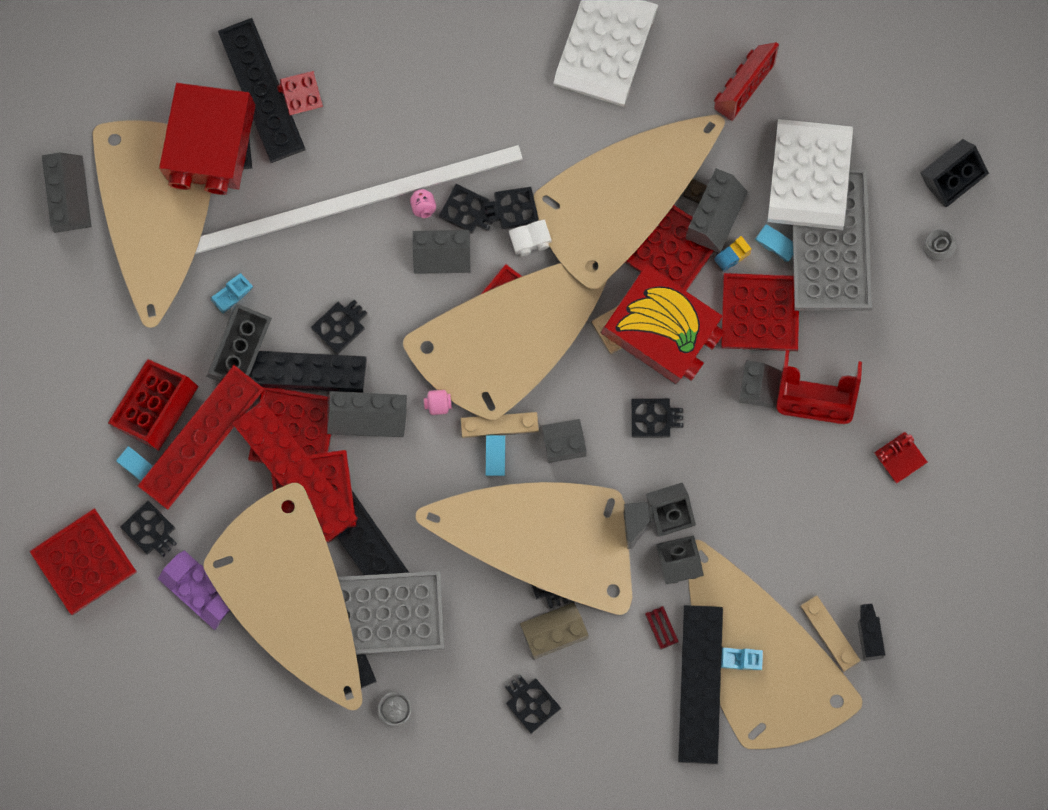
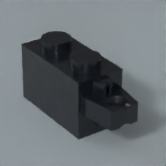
(870, 634)

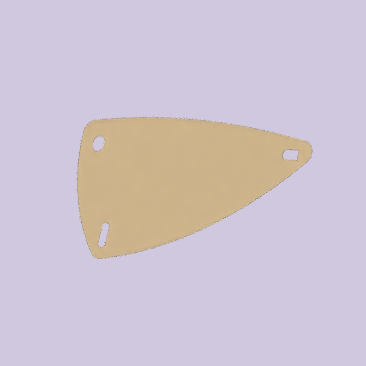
(622, 195)
(148, 221)
(504, 339)
(544, 536)
(289, 592)
(796, 673)

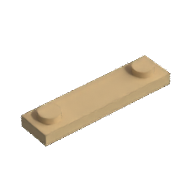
(504, 425)
(830, 633)

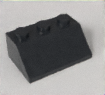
(955, 172)

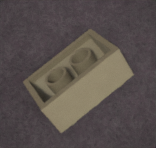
(554, 630)

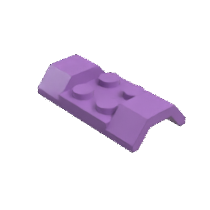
(192, 585)

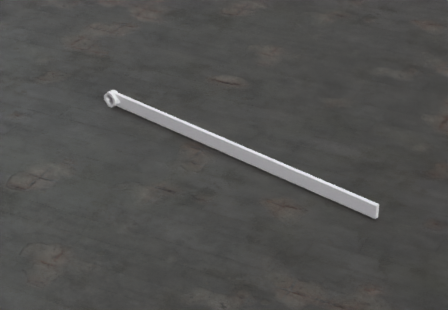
(359, 199)

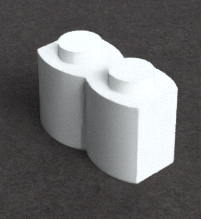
(530, 238)

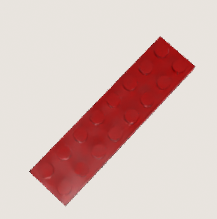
(200, 437)
(292, 465)

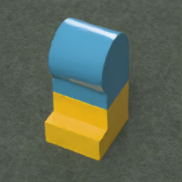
(733, 254)

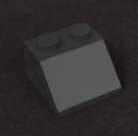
(760, 384)
(564, 440)
(671, 509)
(636, 521)
(680, 560)

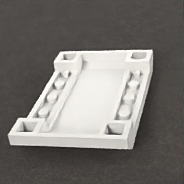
(605, 48)
(810, 174)

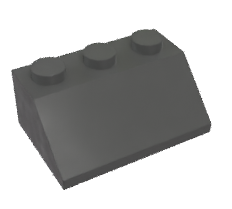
(441, 251)

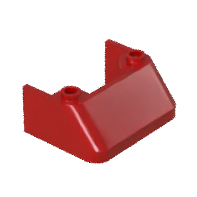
(817, 400)

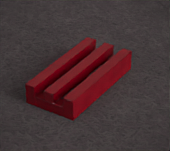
(655, 612)

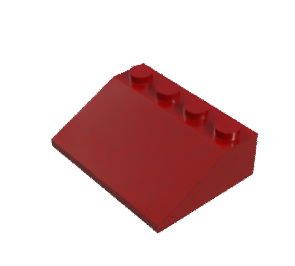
(747, 80)
(153, 404)

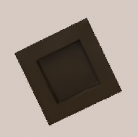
(695, 191)

